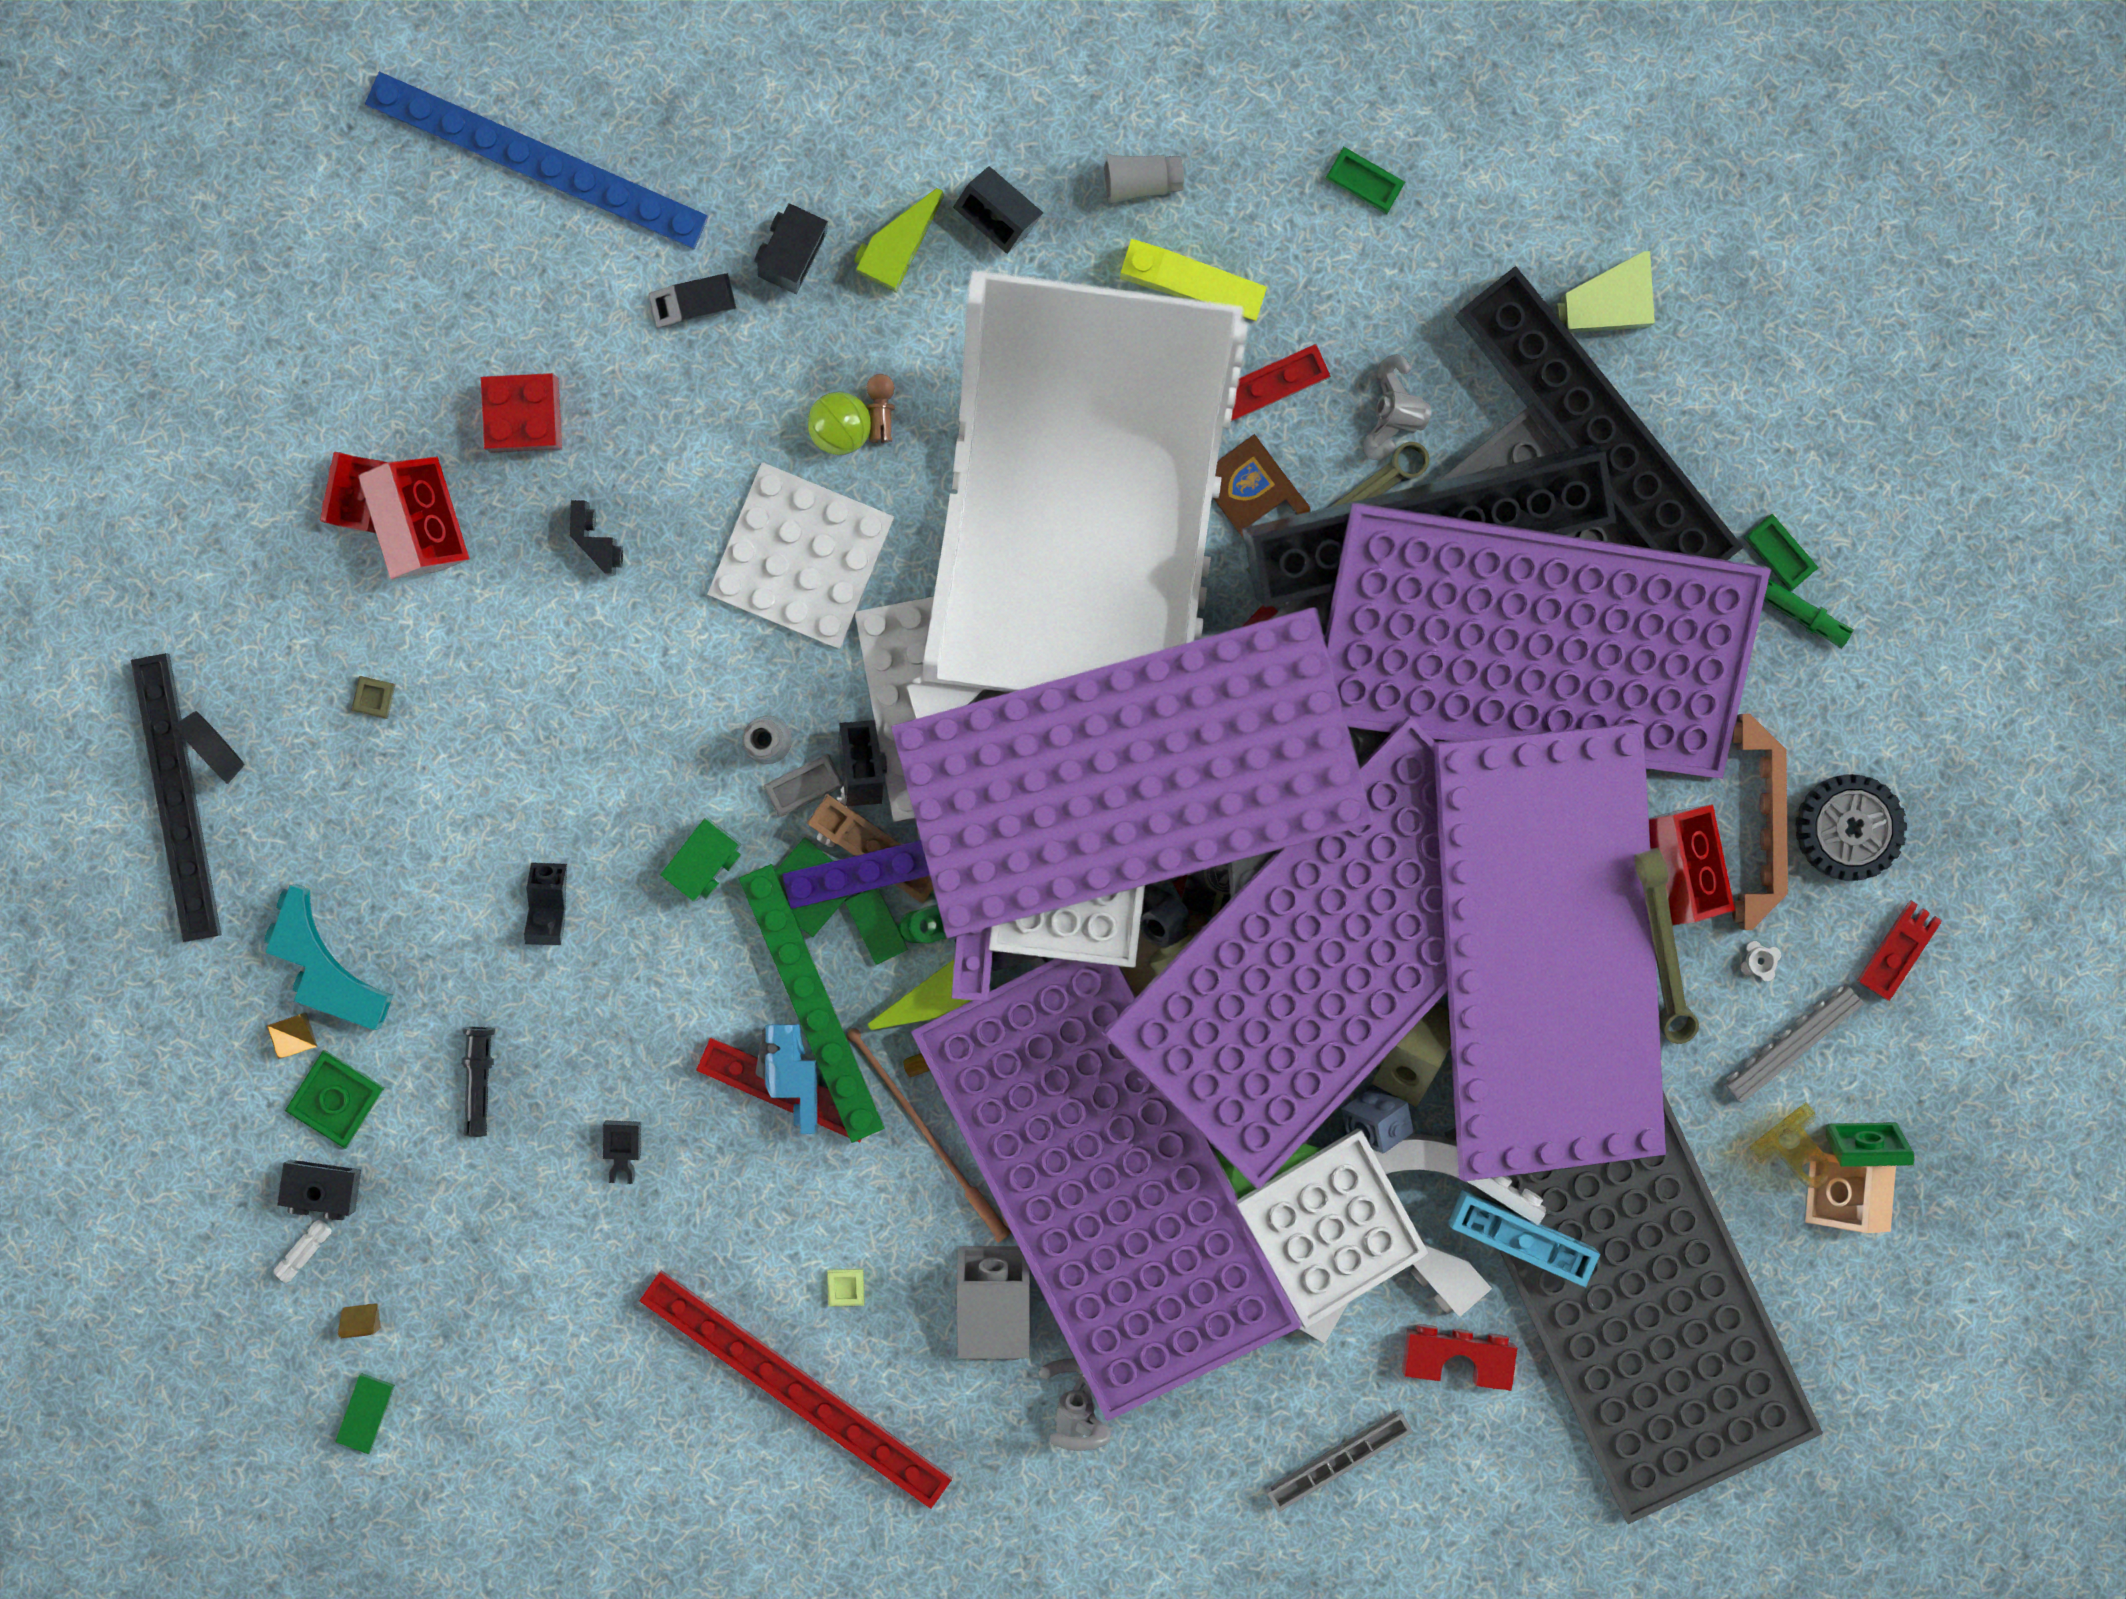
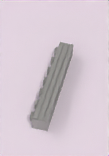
(1793, 1043)
(1339, 1460)

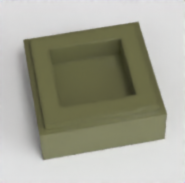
(373, 697)

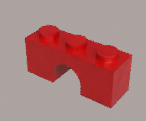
(1428, 1351)

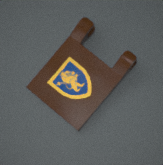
(1253, 485)

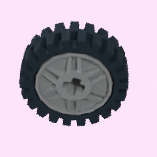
(1823, 827)

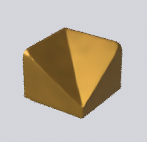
(292, 1035)

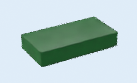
(1365, 180)
(1781, 552)
(876, 925)
(365, 1413)

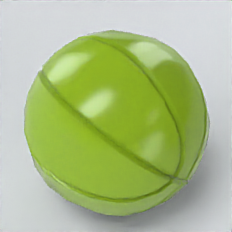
(839, 423)

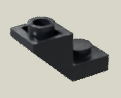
(692, 300)
(600, 549)
(546, 904)

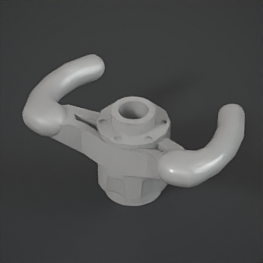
(1395, 410)
(1075, 1412)

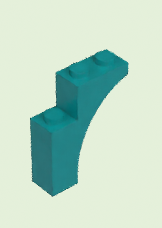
(324, 982)

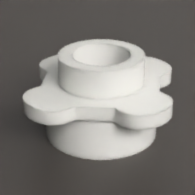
(1765, 970)

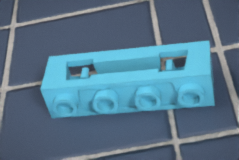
(1523, 1238)

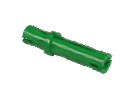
(1813, 618)

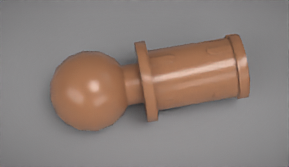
(880, 389)

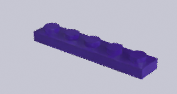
(856, 874)

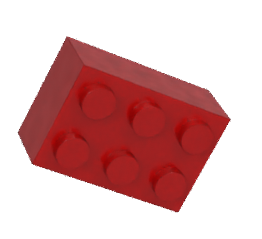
(413, 517)
(1694, 862)

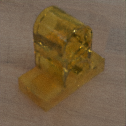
(1798, 1156)

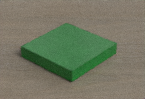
(812, 916)
(334, 1099)
(1869, 1144)

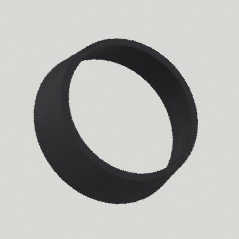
(210, 746)

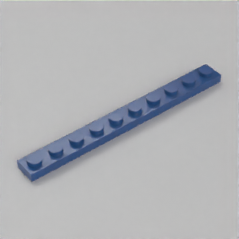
(536, 160)

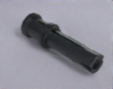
(477, 1065)

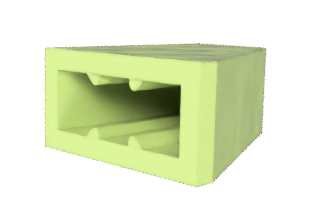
(1612, 300)

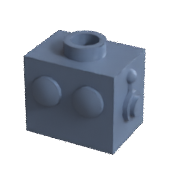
(1380, 1117)

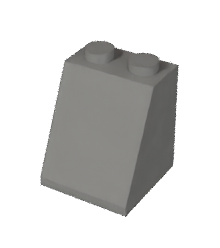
(993, 1303)

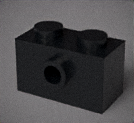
(997, 209)
(791, 248)
(861, 763)
(319, 1188)

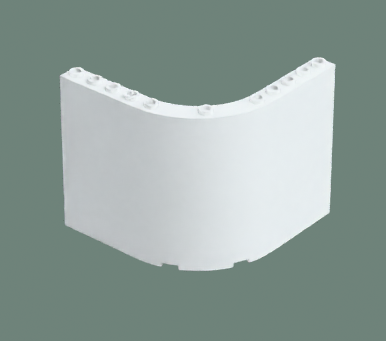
(1079, 479)

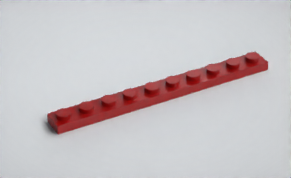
(796, 1389)

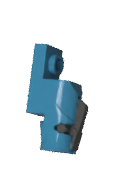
(787, 1074)

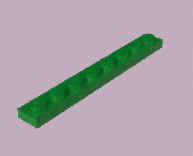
(811, 1003)

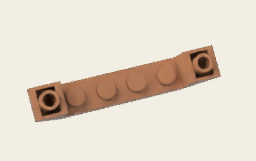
(1754, 907)

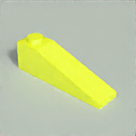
(1189, 278)

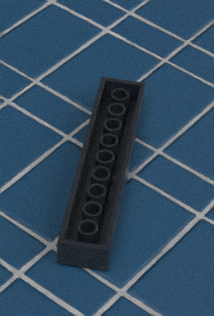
(1585, 409)
(1542, 494)

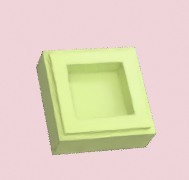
(846, 1287)

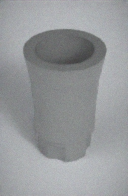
(1141, 176)
(780, 742)

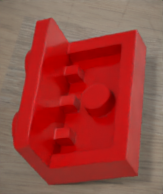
(344, 497)

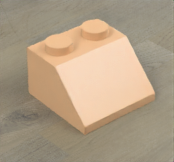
(1852, 1197)

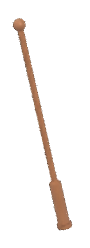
(971, 1193)

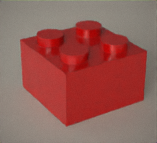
(521, 413)

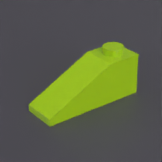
(895, 246)
(924, 1002)

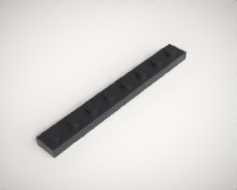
(176, 798)

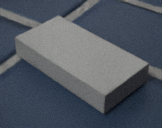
(803, 785)

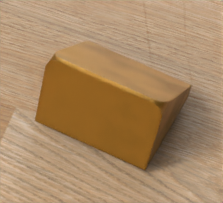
(359, 1321)

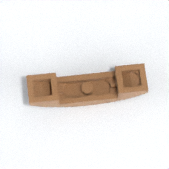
(861, 837)

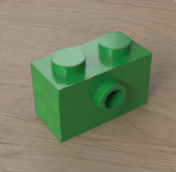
(701, 860)

